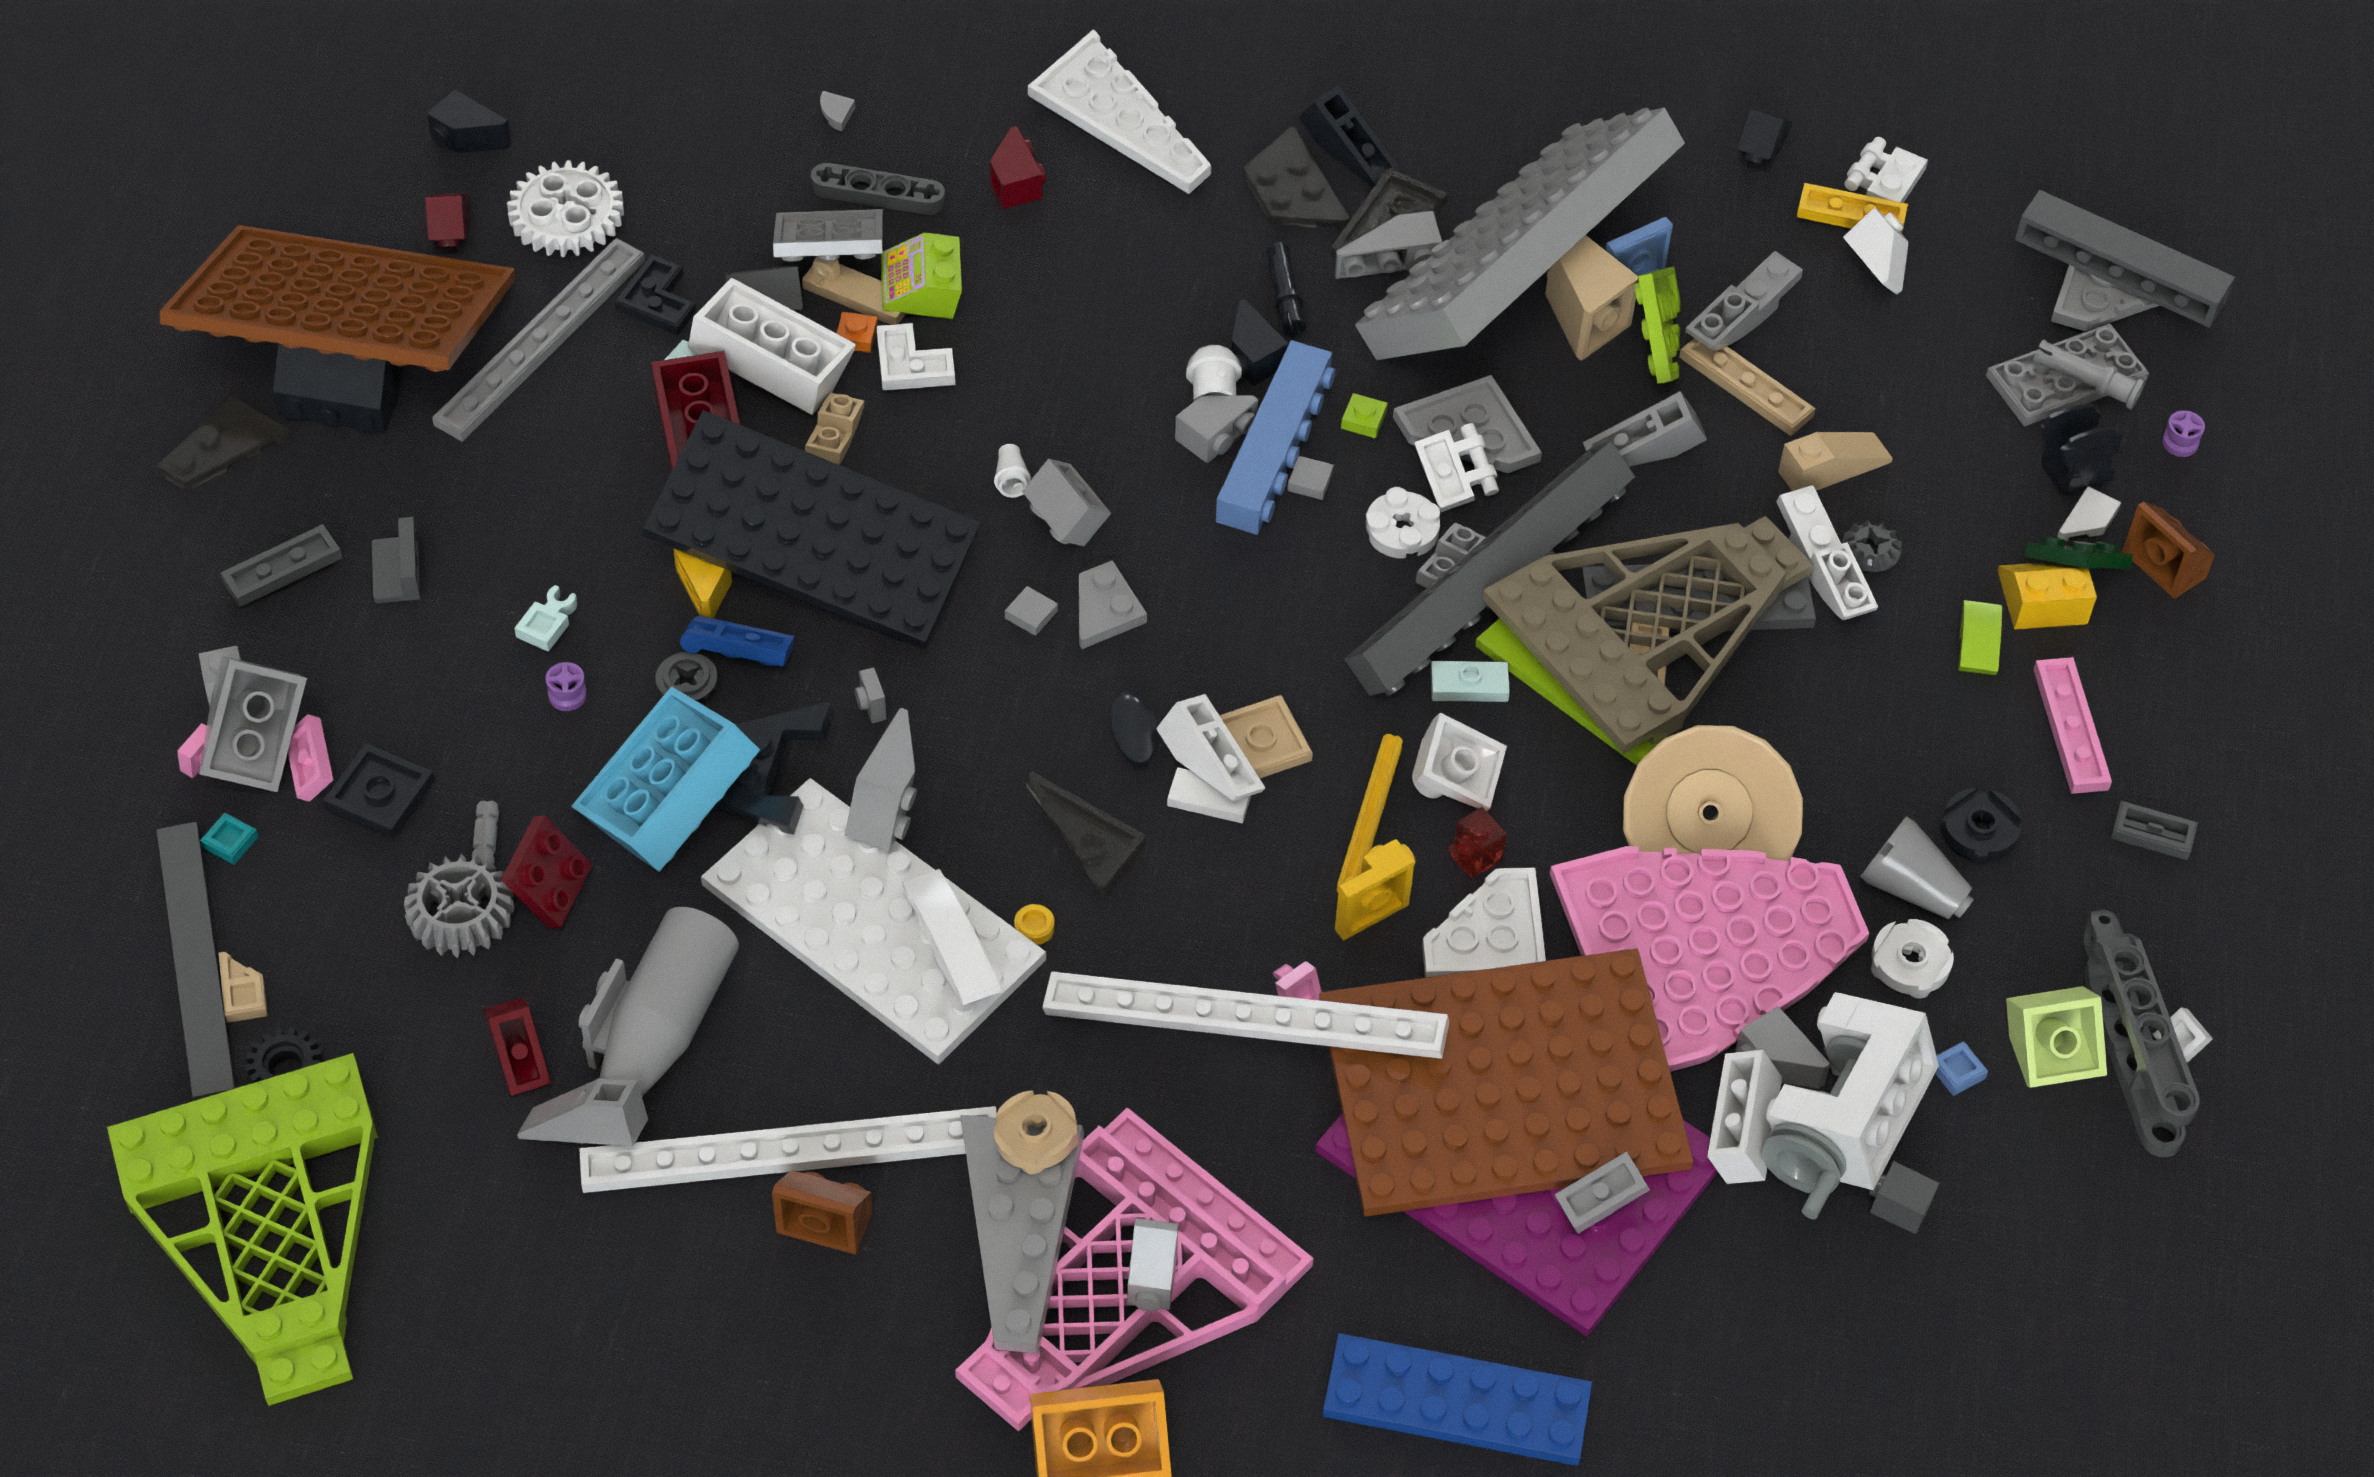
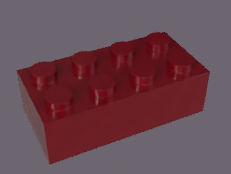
(686, 389)

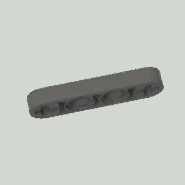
(879, 184)

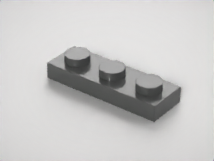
(281, 565)

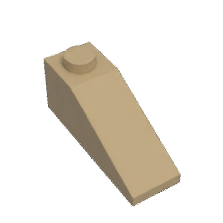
(1830, 458)

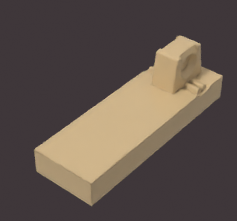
(848, 288)

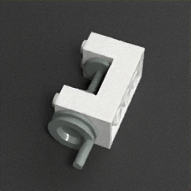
(1851, 1133)

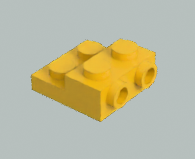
(1377, 891)

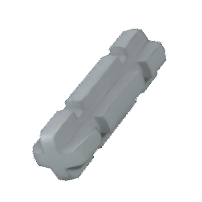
(485, 831)

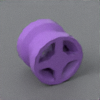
(2183, 433)
(559, 680)

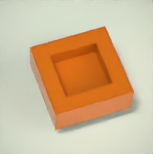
(858, 329)

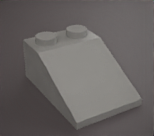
(250, 723)
(885, 788)

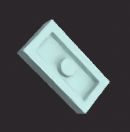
(1469, 681)

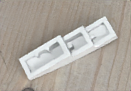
(951, 936)

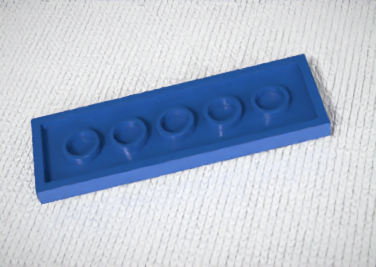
(1458, 1399)

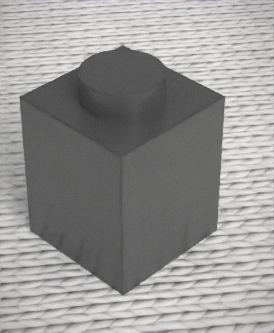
(1903, 1197)

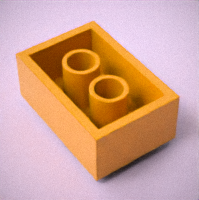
(1101, 1431)

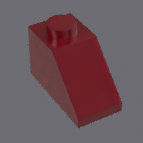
(447, 218)
(517, 1046)

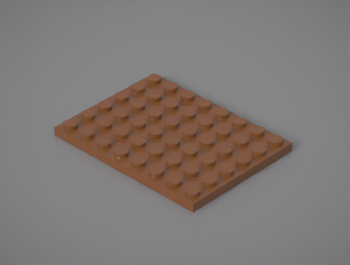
(339, 297)
(1533, 1091)

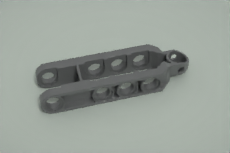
(2161, 1062)

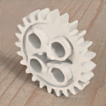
(565, 208)

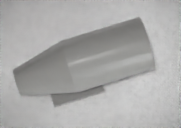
(655, 1015)

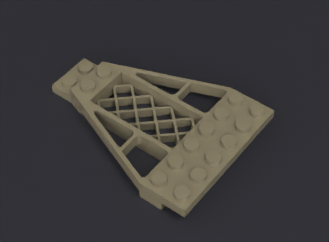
(1595, 660)

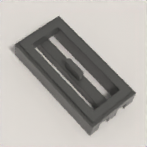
(2154, 835)

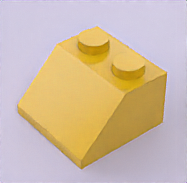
(2047, 594)

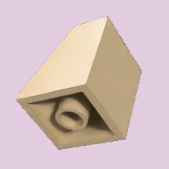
(1591, 296)

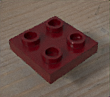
(546, 872)

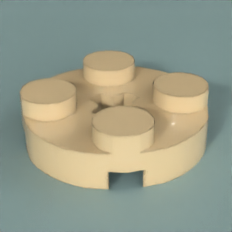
(1038, 1151)

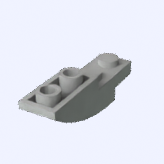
(1747, 305)

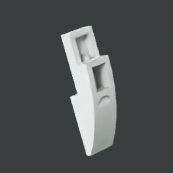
(1834, 566)

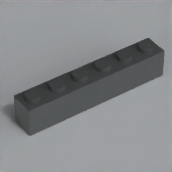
(2124, 258)

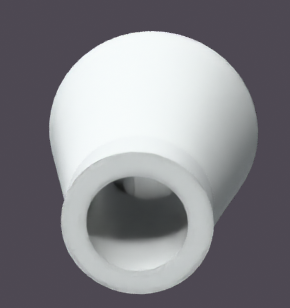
(1011, 472)

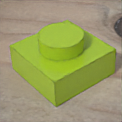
(1364, 415)

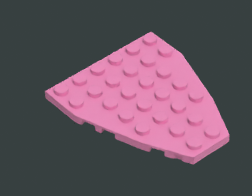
(1713, 932)

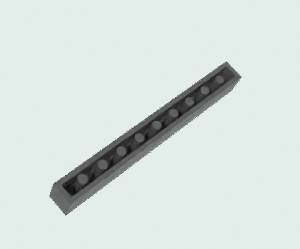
(1457, 595)

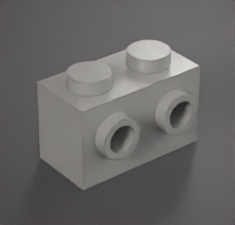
(1065, 503)

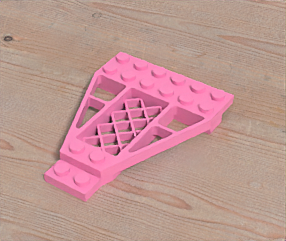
(1216, 1240)

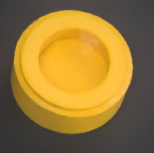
(1035, 923)

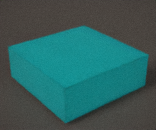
(229, 838)

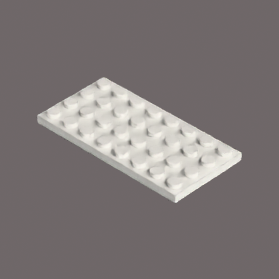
(850, 921)

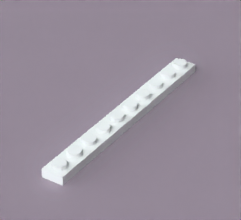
(1247, 1014)
(775, 1150)

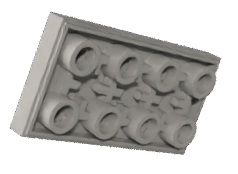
(2037, 390)

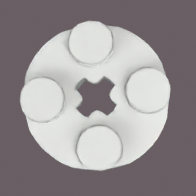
(1408, 507)
(1912, 977)

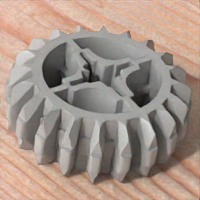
(459, 919)

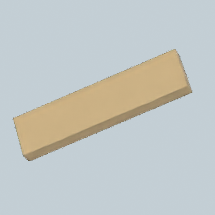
(1749, 385)

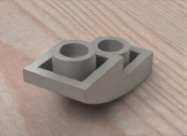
(1449, 550)

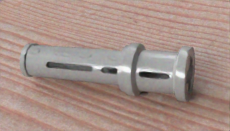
(2105, 380)

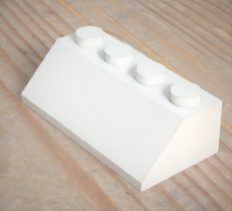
(771, 345)

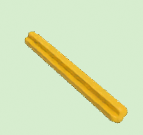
(1372, 806)

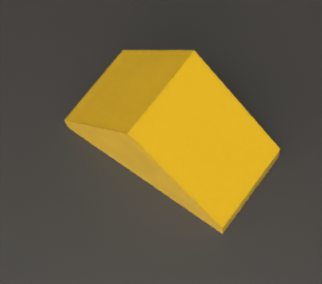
(703, 581)

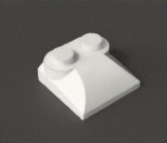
(1458, 763)

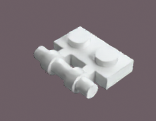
(1896, 176)
(1445, 470)

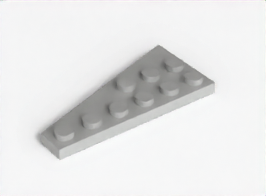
(1018, 1232)

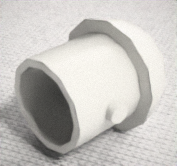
(1213, 371)

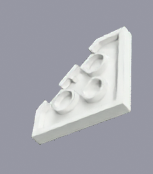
(1489, 928)

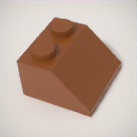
(2167, 550)
(822, 1210)

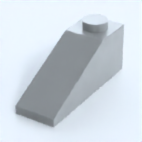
(1655, 432)

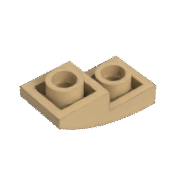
(835, 427)

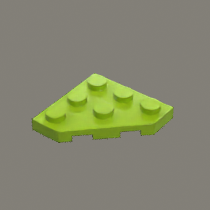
(1661, 303)

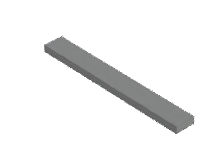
(538, 340)

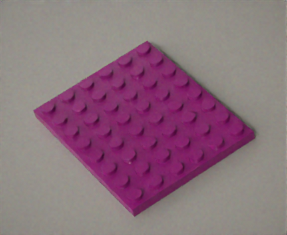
(1536, 1246)

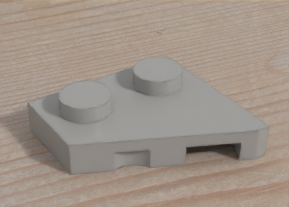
(1106, 605)

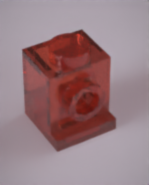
(1478, 842)

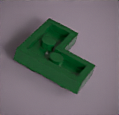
(2080, 555)

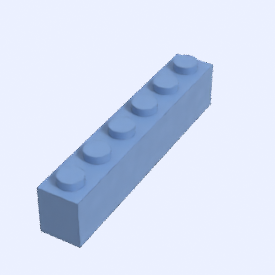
(1275, 438)

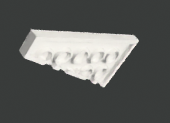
(1115, 107)

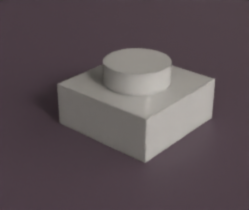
(871, 696)

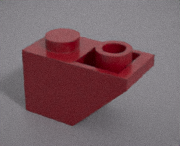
(1014, 172)

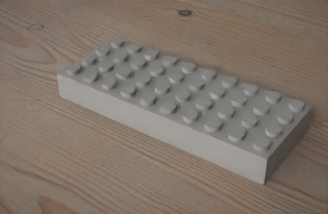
(1518, 234)

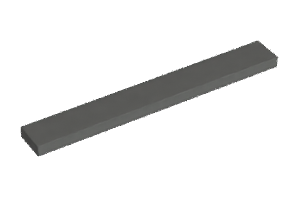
(195, 961)

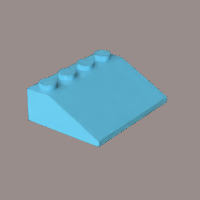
(666, 778)

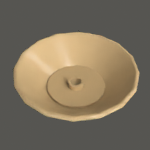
(1719, 767)

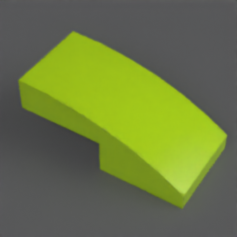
(1980, 637)

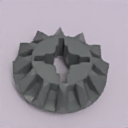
(1888, 546)
(689, 666)

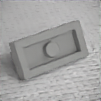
(1602, 1192)

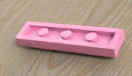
(2072, 725)

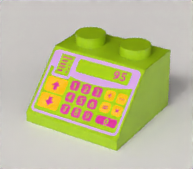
(922, 276)

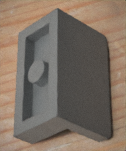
(777, 283)
(396, 565)

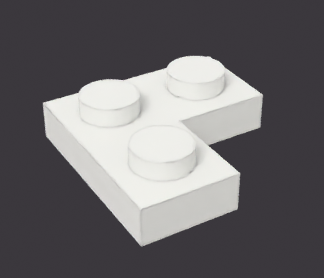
(905, 367)

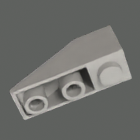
(1390, 246)
(593, 1113)

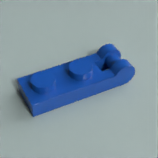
(737, 641)

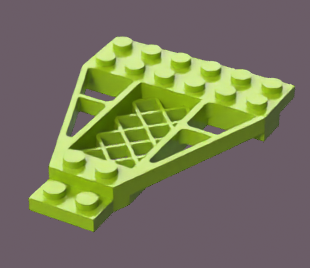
(223, 1144)

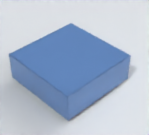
(1960, 1068)

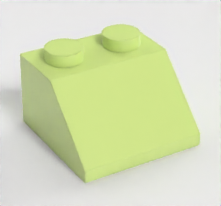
(2058, 1035)

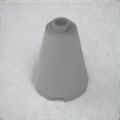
(1918, 872)

